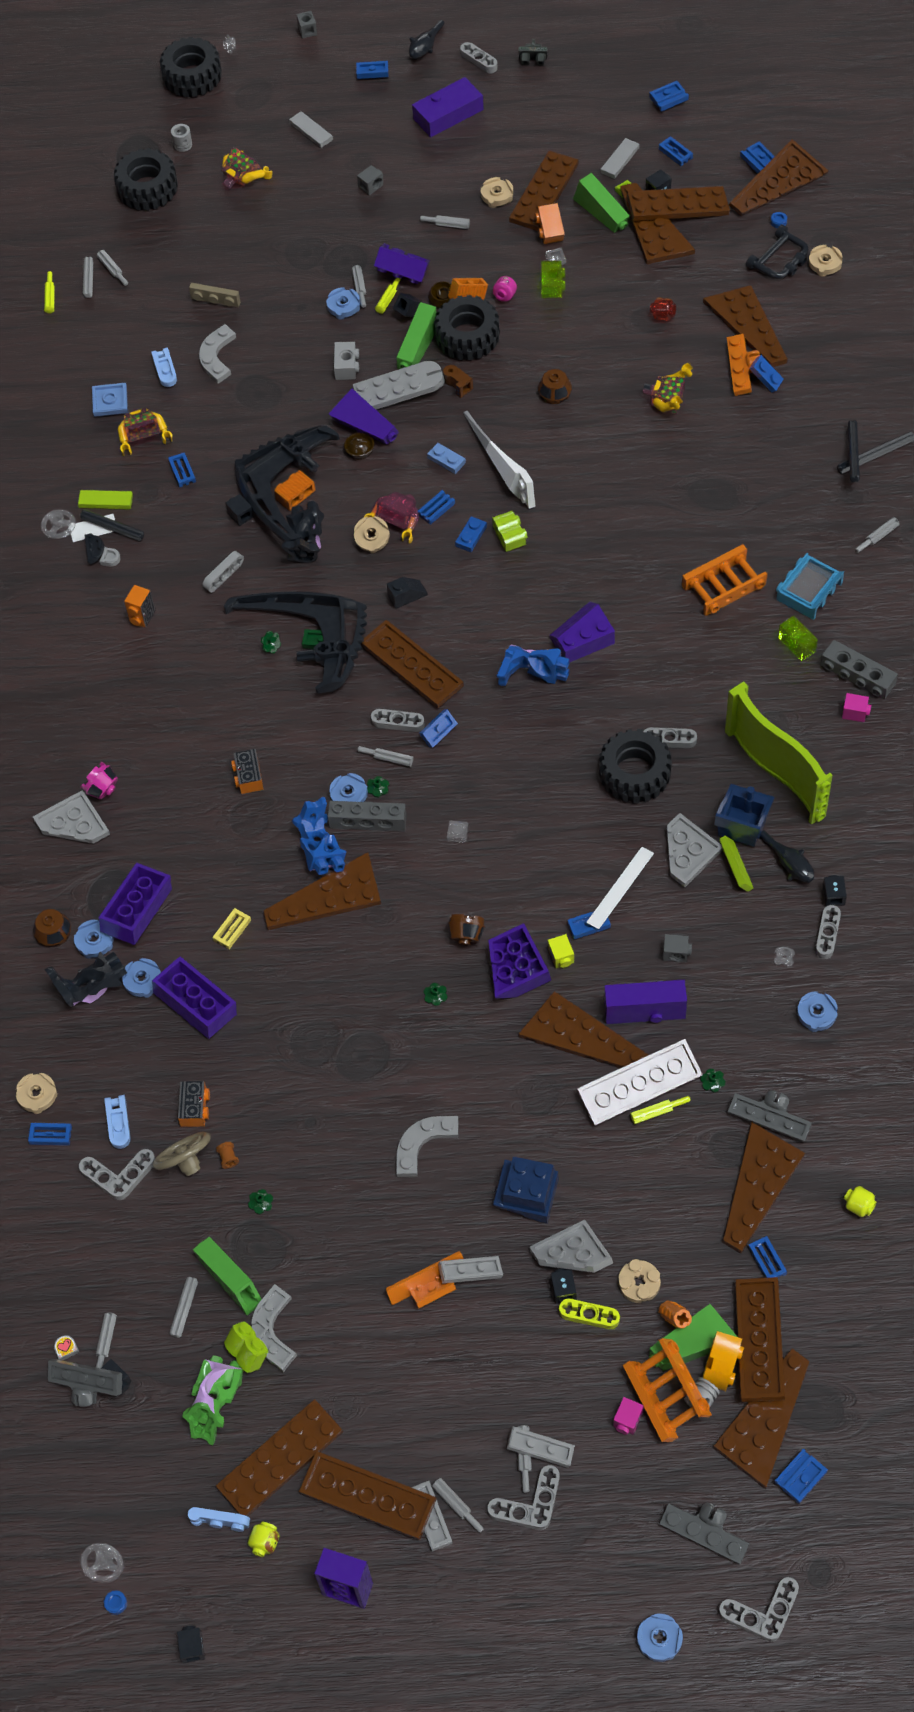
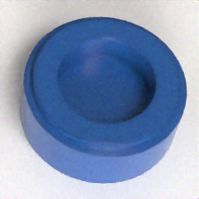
(778, 218)
(115, 1602)

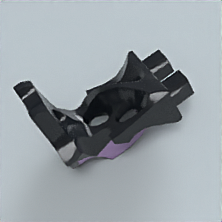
(308, 525)
(100, 975)

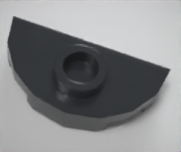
(94, 547)

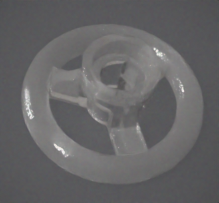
(57, 520)
(104, 1560)

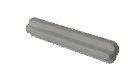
(88, 277)
(183, 1307)

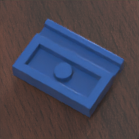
(668, 95)
(757, 156)
(801, 1476)

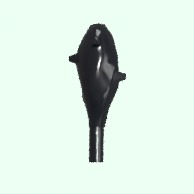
(424, 42)
(791, 860)

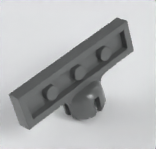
(771, 1115)
(84, 1381)
(706, 1530)

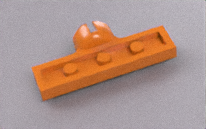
(740, 363)

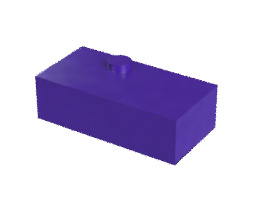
(447, 107)
(135, 903)
(194, 997)
(645, 1002)
(344, 1578)

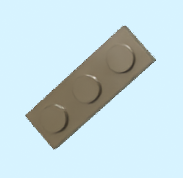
(214, 295)

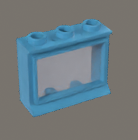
(808, 585)

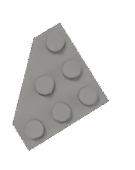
(72, 820)
(689, 849)
(572, 1249)

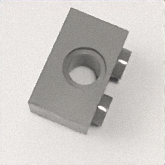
(345, 360)

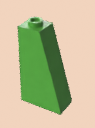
(600, 203)
(418, 336)
(228, 1275)
(696, 1339)

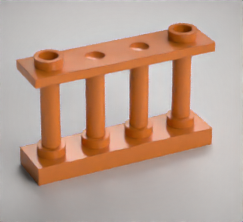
(723, 564)
(647, 1390)

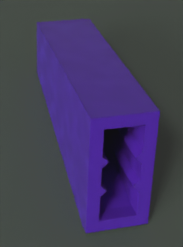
(361, 416)

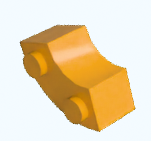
(722, 1360)

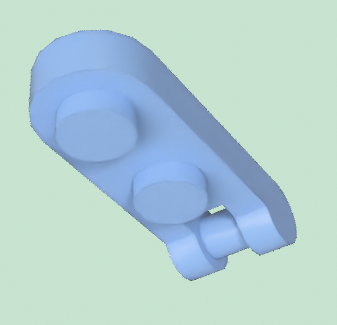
(164, 367)
(118, 1121)
(218, 1519)

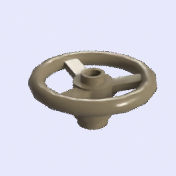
(184, 1155)

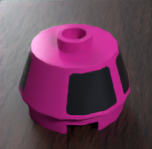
(100, 781)

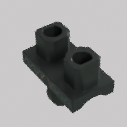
(533, 51)

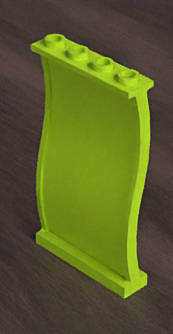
(777, 753)

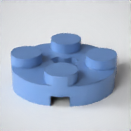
(343, 310)
(353, 782)
(89, 948)
(138, 968)
(818, 1001)
(666, 1649)

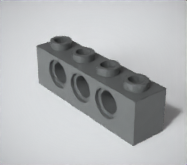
(868, 669)
(367, 816)

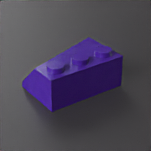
(401, 264)
(583, 633)
(516, 963)

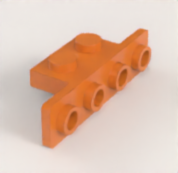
(422, 1286)

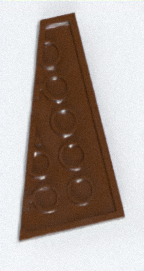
(783, 174)
(657, 237)
(746, 316)
(328, 896)
(578, 1033)
(762, 1177)
(759, 1429)

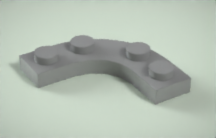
(209, 352)
(419, 1134)
(263, 1325)

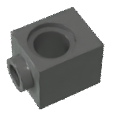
(306, 24)
(370, 180)
(676, 948)

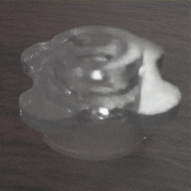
(229, 44)
(784, 951)

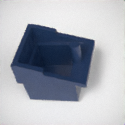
(743, 814)
(527, 1188)

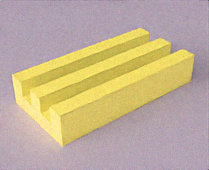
(223, 941)

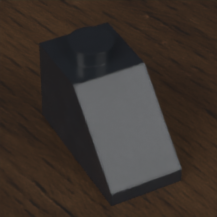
(404, 591)

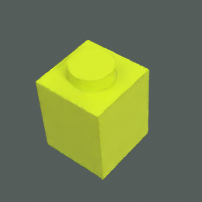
(561, 951)

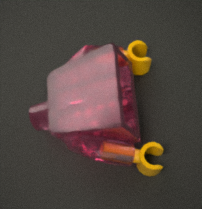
(397, 510)

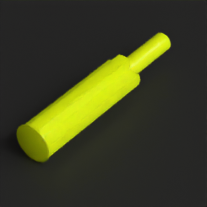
(49, 294)
(387, 297)
(656, 1110)

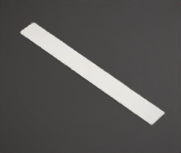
(620, 888)

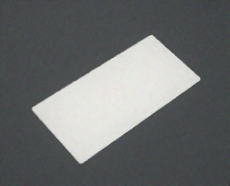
(87, 527)

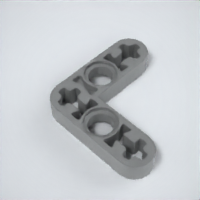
(117, 1181)
(530, 1511)
(762, 1619)

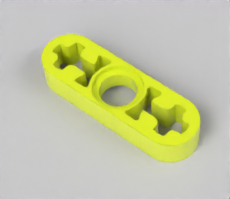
(594, 1321)

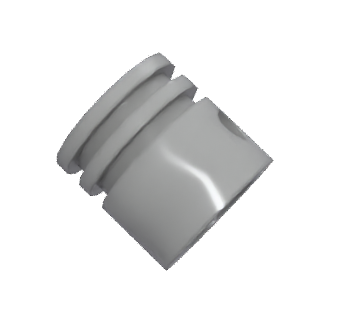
(182, 138)
(707, 1390)

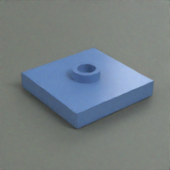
(109, 399)

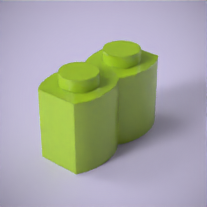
(509, 530)
(246, 1347)

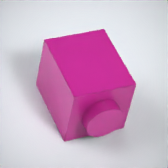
(856, 707)
(628, 1416)

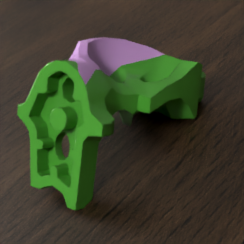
(205, 1409)

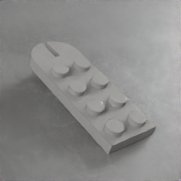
(401, 384)

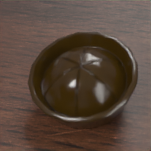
(439, 293)
(359, 445)

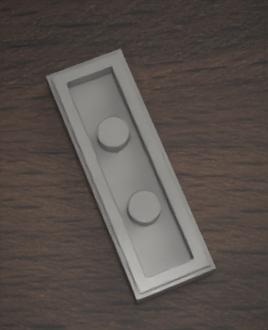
(311, 129)
(620, 158)
(470, 1269)
(540, 1447)
(436, 1528)

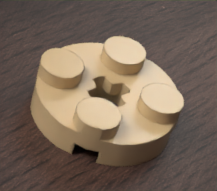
(494, 199)
(825, 267)
(371, 524)
(36, 1103)
(642, 1292)

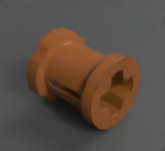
(227, 1155)

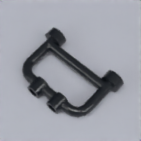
(791, 267)

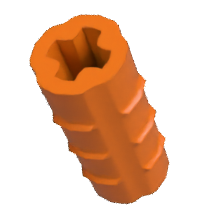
(675, 1314)

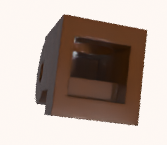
(458, 379)

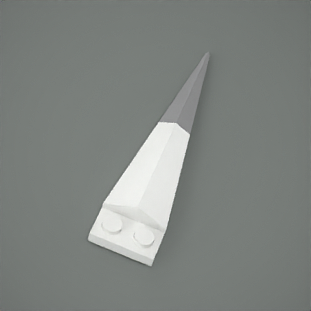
(513, 474)

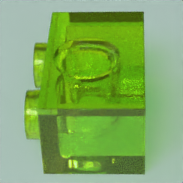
(552, 279)
(797, 638)

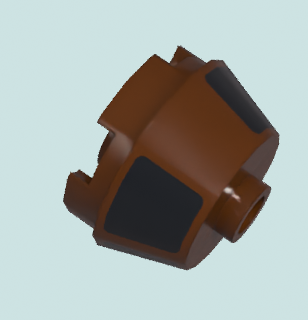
(554, 386)
(51, 928)
(466, 928)

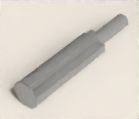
(448, 221)
(111, 266)
(359, 283)
(879, 533)
(388, 755)
(105, 1338)
(524, 1465)
(456, 1503)

